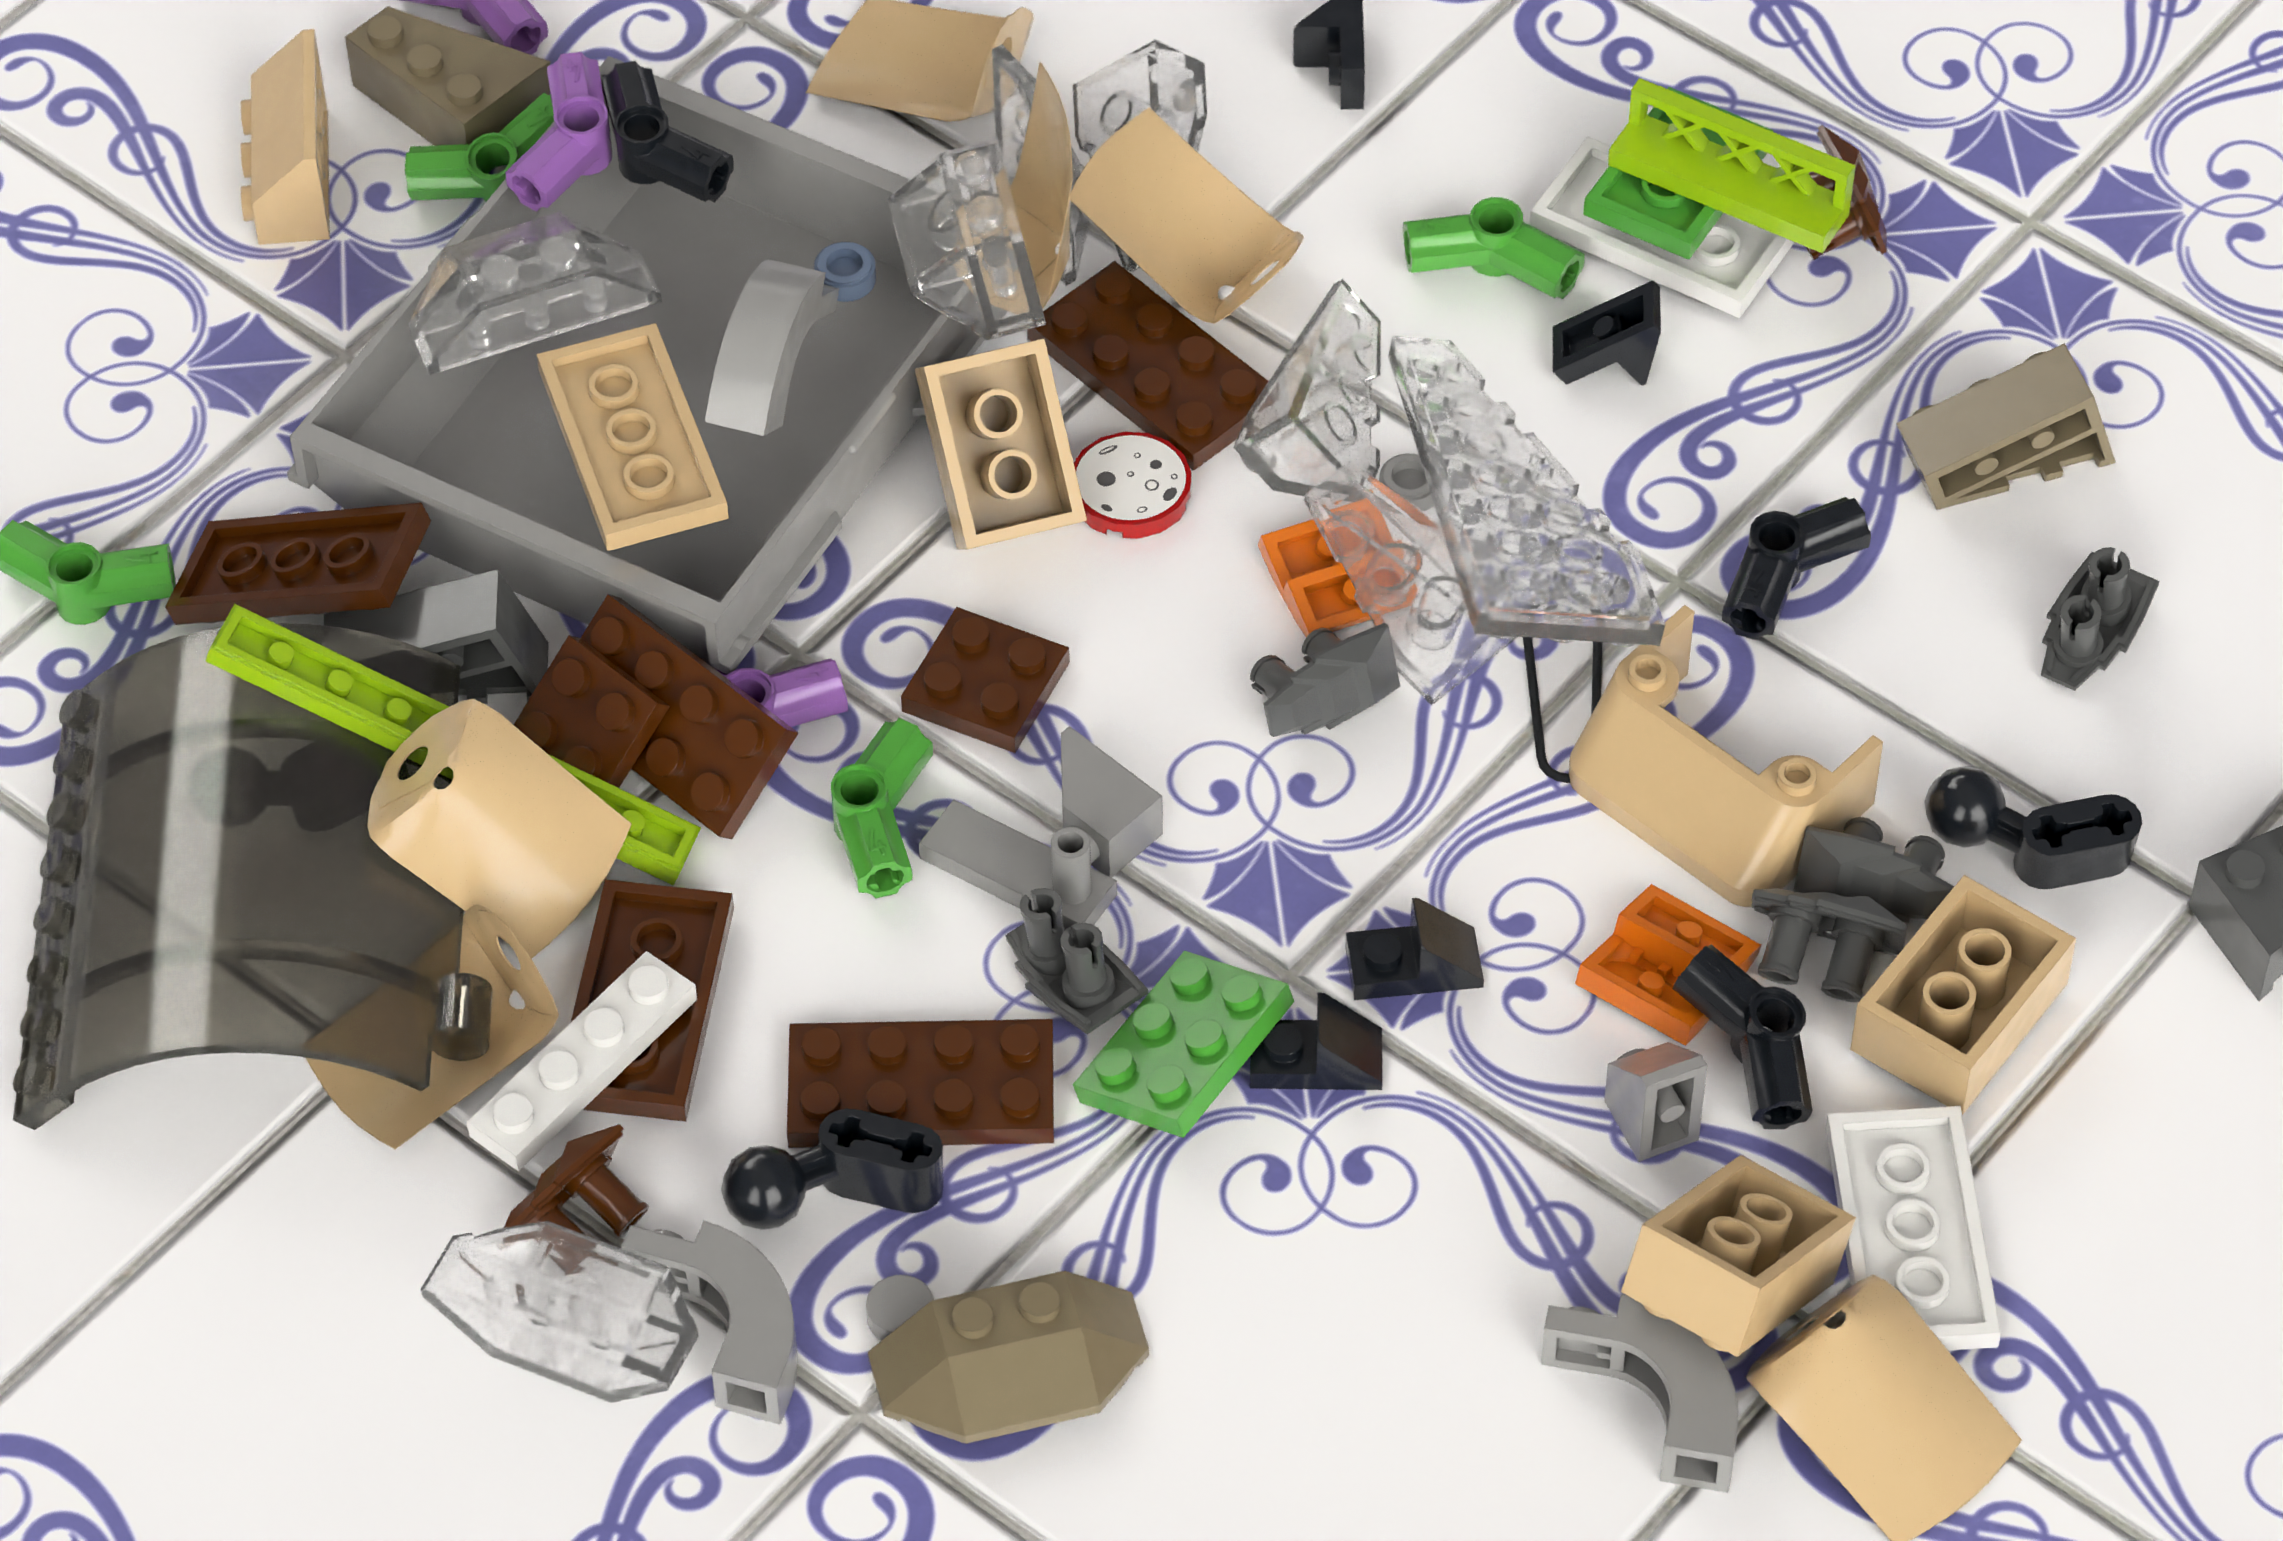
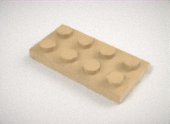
(632, 437)

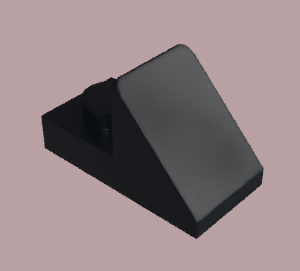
(1335, 40)
(1612, 332)
(1421, 958)
(1326, 1053)

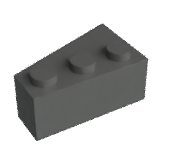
(468, 623)
(2241, 907)

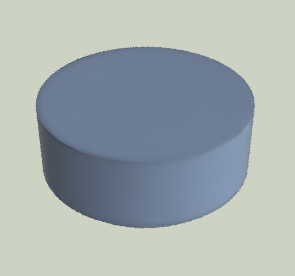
(847, 268)

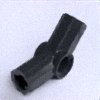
(650, 147)
(1781, 550)
(1742, 1008)

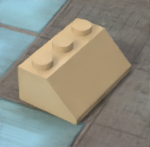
(287, 146)

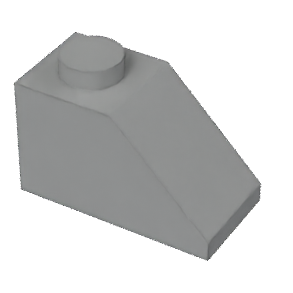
(1107, 803)
(1657, 1097)

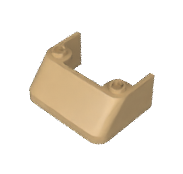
(1694, 797)

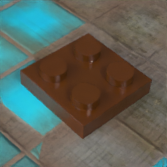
(985, 679)
(591, 713)

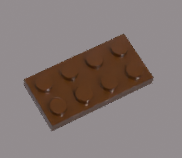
(1151, 363)
(299, 563)
(714, 740)
(689, 935)
(956, 1077)

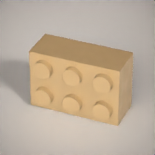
(1000, 444)
(1962, 994)
(1737, 1255)

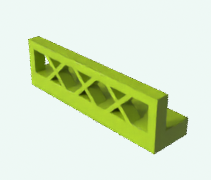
(1733, 175)

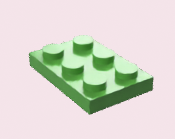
(1653, 211)
(1183, 1043)

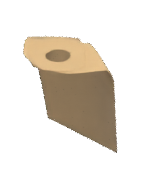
(919, 59)
(1045, 185)
(1181, 218)
(504, 831)
(398, 1112)
(1886, 1409)

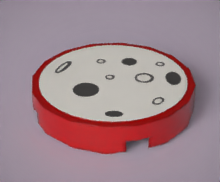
(1133, 484)

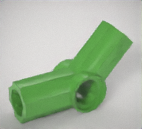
(465, 168)
(1495, 245)
(80, 577)
(865, 802)

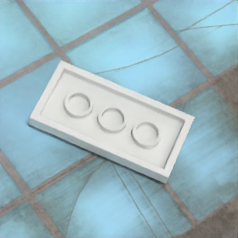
(1722, 271)
(1916, 1216)

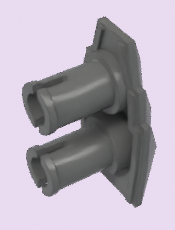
(2095, 617)
(1333, 686)
(1861, 865)
(1854, 922)
(1070, 965)

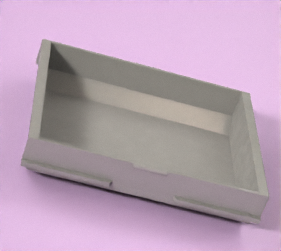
(493, 458)

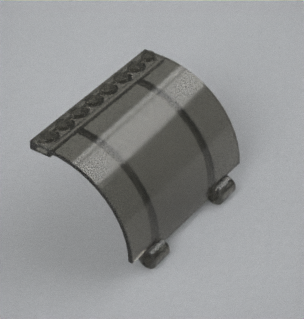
(227, 886)

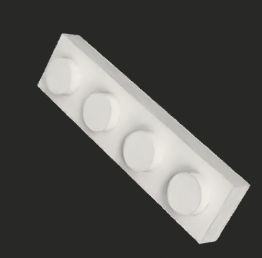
(581, 1061)

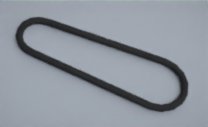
(1535, 703)

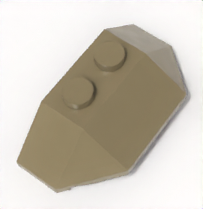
(1010, 1357)

